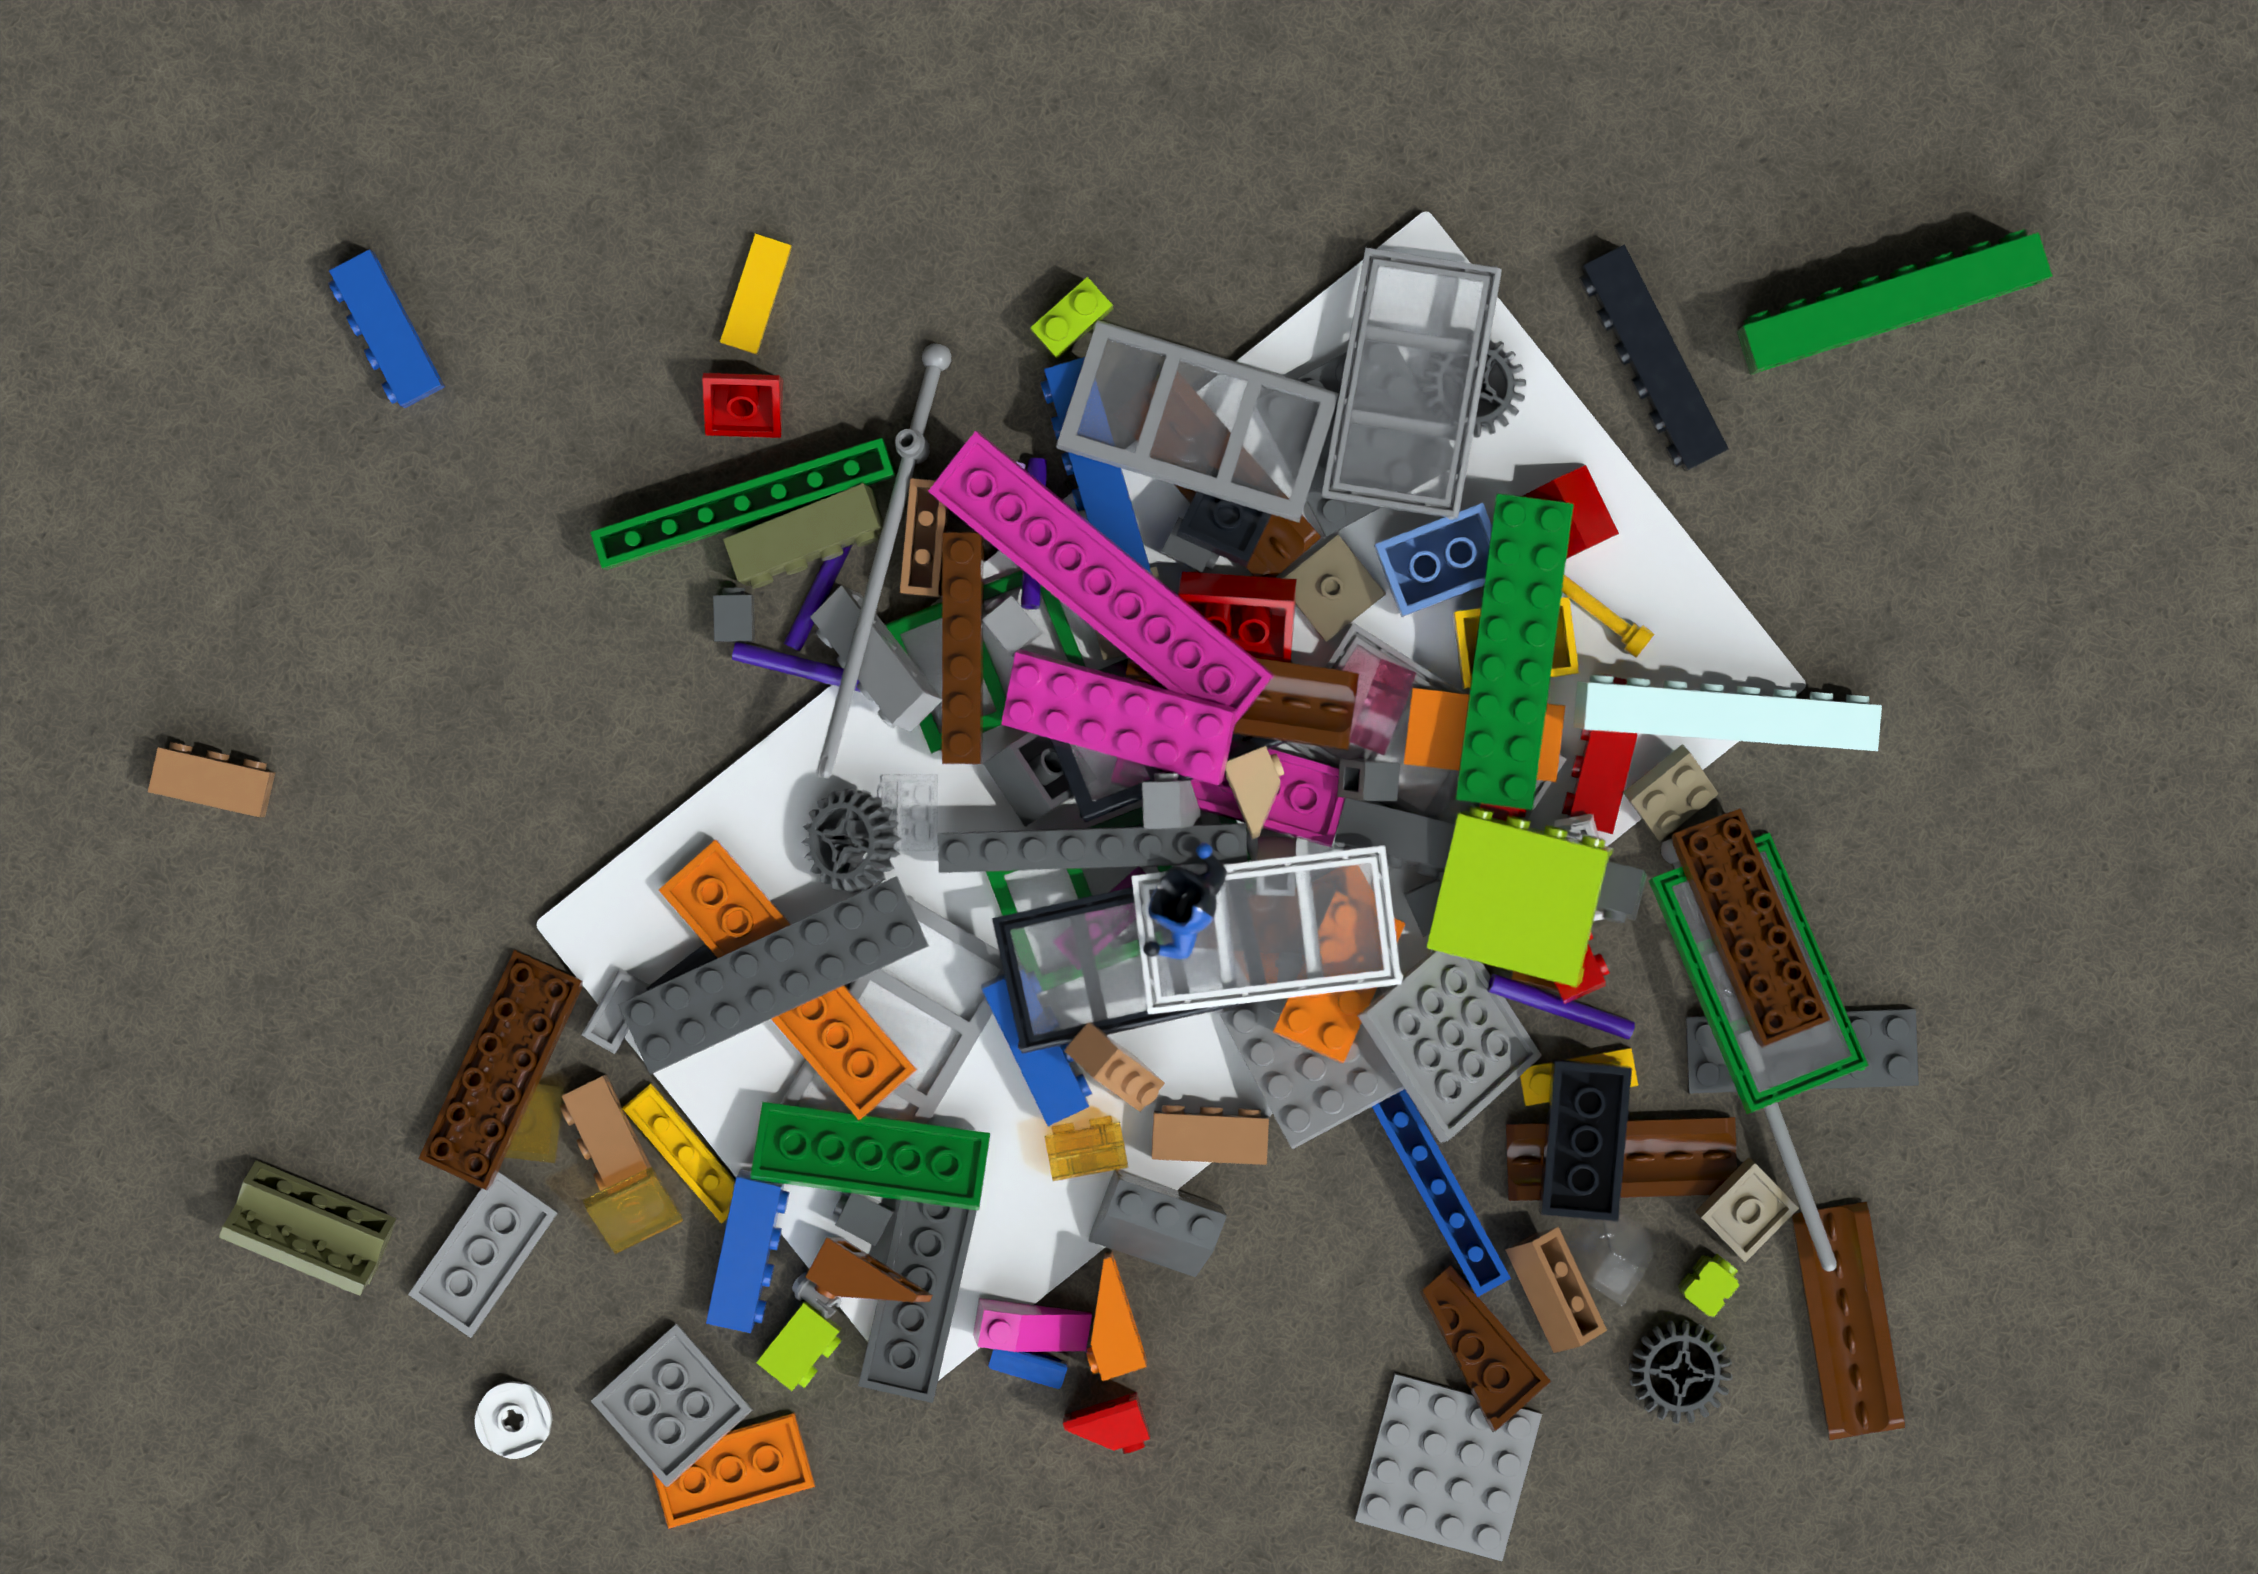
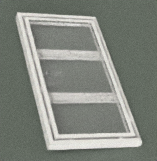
(1279, 933)

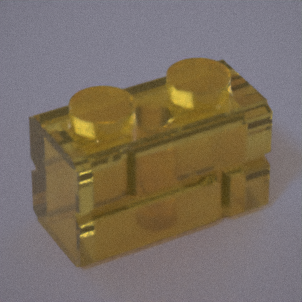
(1086, 1149)

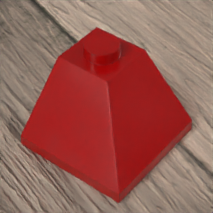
(1111, 1424)

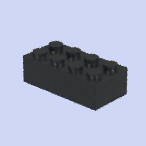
(1585, 1140)

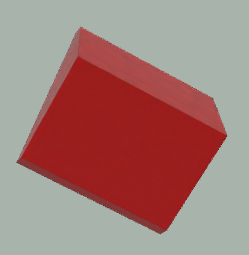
(742, 405)
(1590, 516)

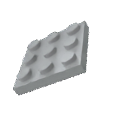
(671, 1405)

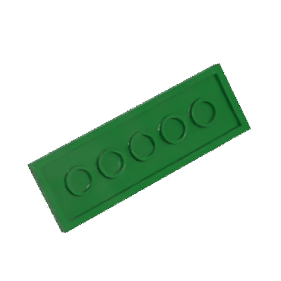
(870, 1156)

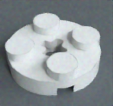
(504, 1439)

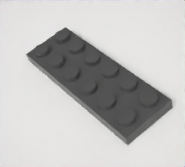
(1884, 1036)
(912, 1337)

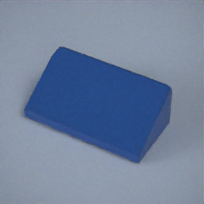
(1030, 1366)

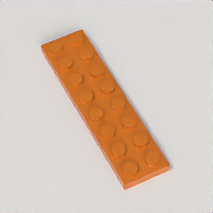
(829, 1031)

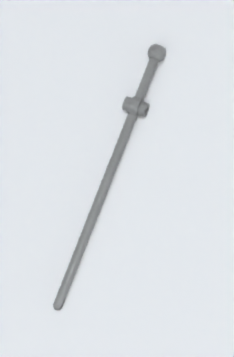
(914, 450)
(1786, 1150)

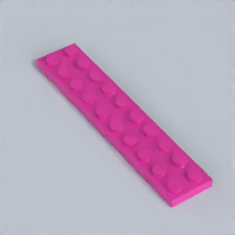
(1097, 578)

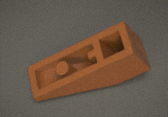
(850, 1272)

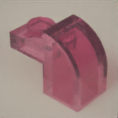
(1382, 707)

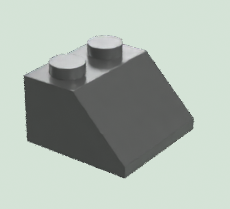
(1030, 777)

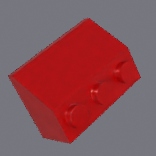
(1247, 609)

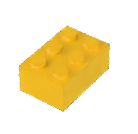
(1565, 653)

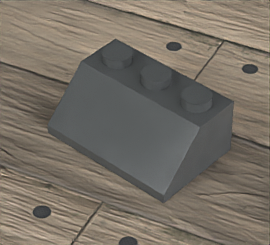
(1157, 1223)

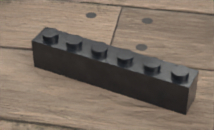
(1654, 359)

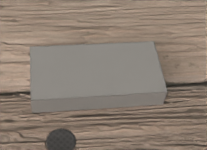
(607, 1024)

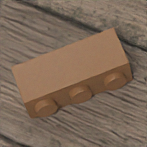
(923, 542)
(211, 780)
(1114, 1067)
(604, 1132)
(1210, 1135)
(1556, 1290)

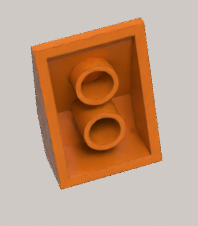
(1115, 1337)

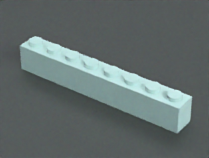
(1727, 715)

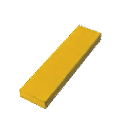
(683, 1150)

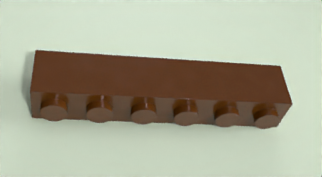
(962, 648)

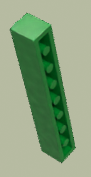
(742, 504)

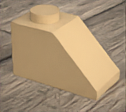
(1255, 786)

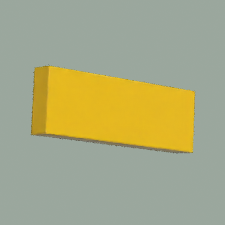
(756, 294)

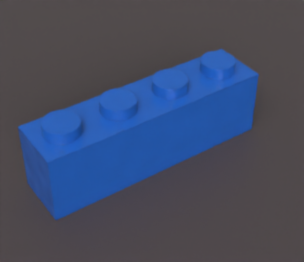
(386, 328)
(1046, 1071)
(746, 1253)

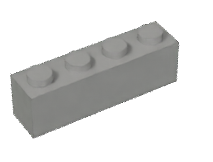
(886, 669)

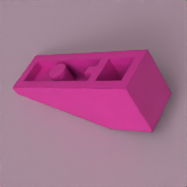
(1030, 1327)

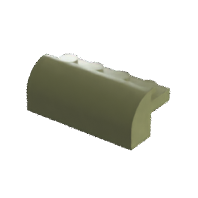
(308, 1228)

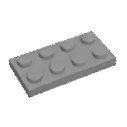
(483, 1253)

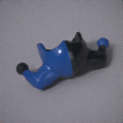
(1185, 904)

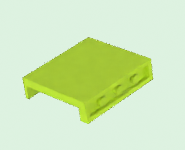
(1519, 896)

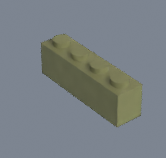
(804, 536)

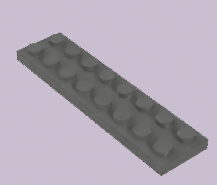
(773, 975)

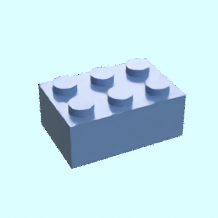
(1437, 560)

